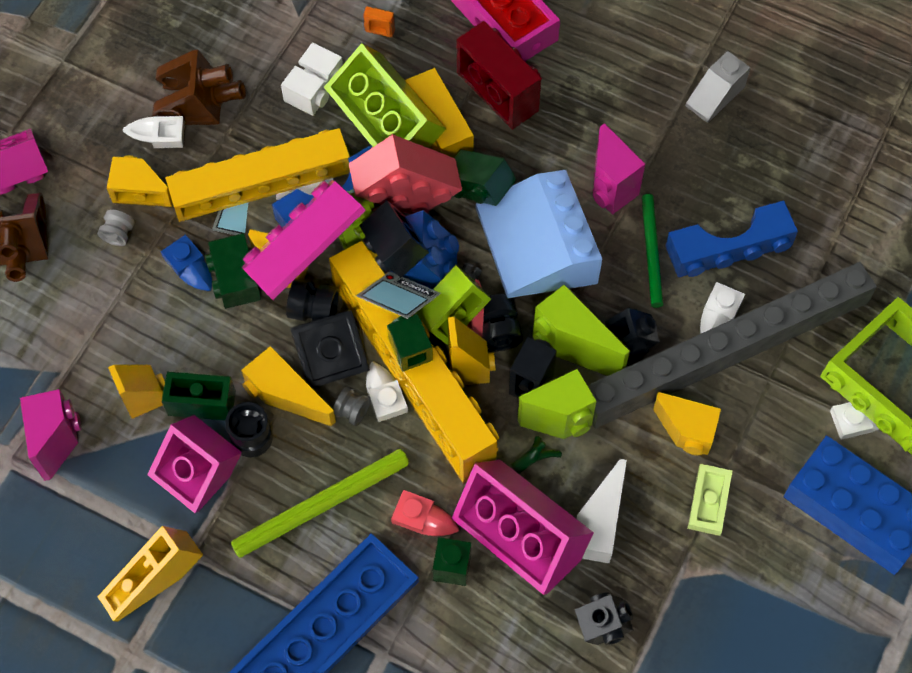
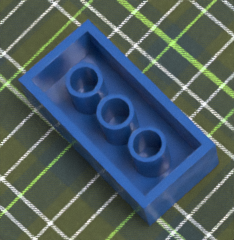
(855, 503)

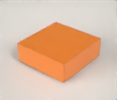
(379, 21)

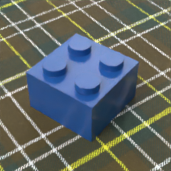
(441, 248)

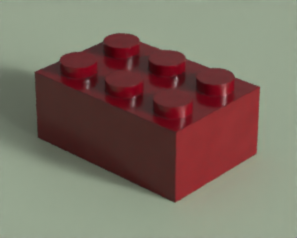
(498, 74)

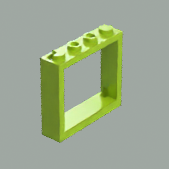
(859, 391)

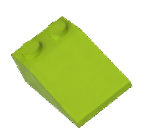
(578, 334)

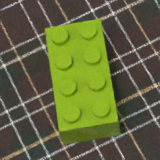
(381, 100)

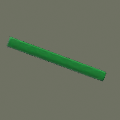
(652, 251)

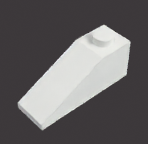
(601, 515)

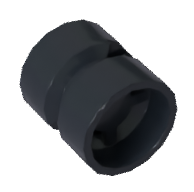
(311, 302)
(500, 324)
(249, 429)

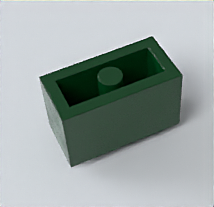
(483, 177)
(232, 281)
(198, 395)

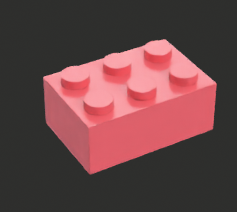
(405, 175)

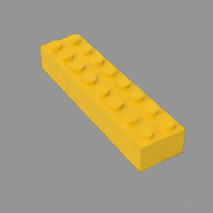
(430, 387)

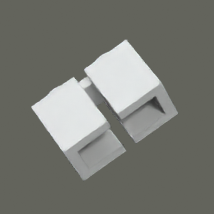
(306, 87)

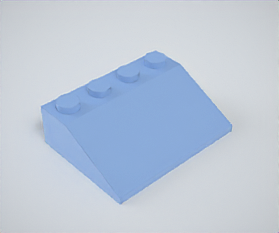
(540, 237)

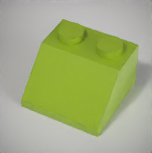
(558, 407)

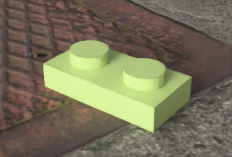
(710, 499)

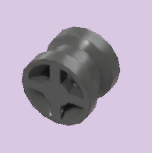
(351, 406)

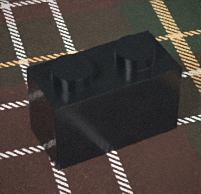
(393, 240)
(532, 367)

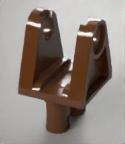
(200, 89)
(23, 237)

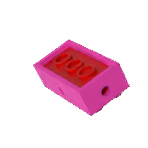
(522, 23)

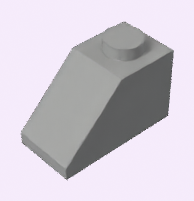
(718, 86)

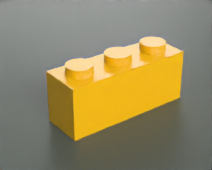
(437, 98)

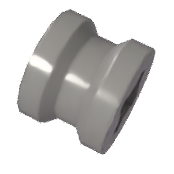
(116, 227)

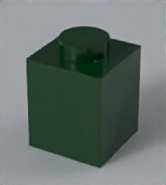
(409, 342)
(451, 561)

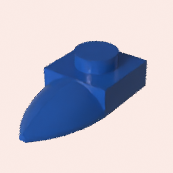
(188, 263)

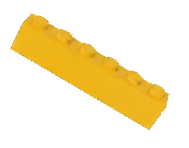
(258, 174)

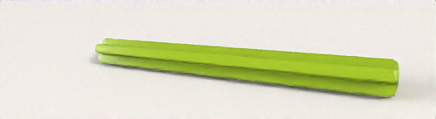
(319, 503)

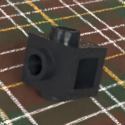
(634, 330)
(605, 619)

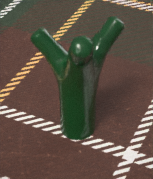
(533, 455)

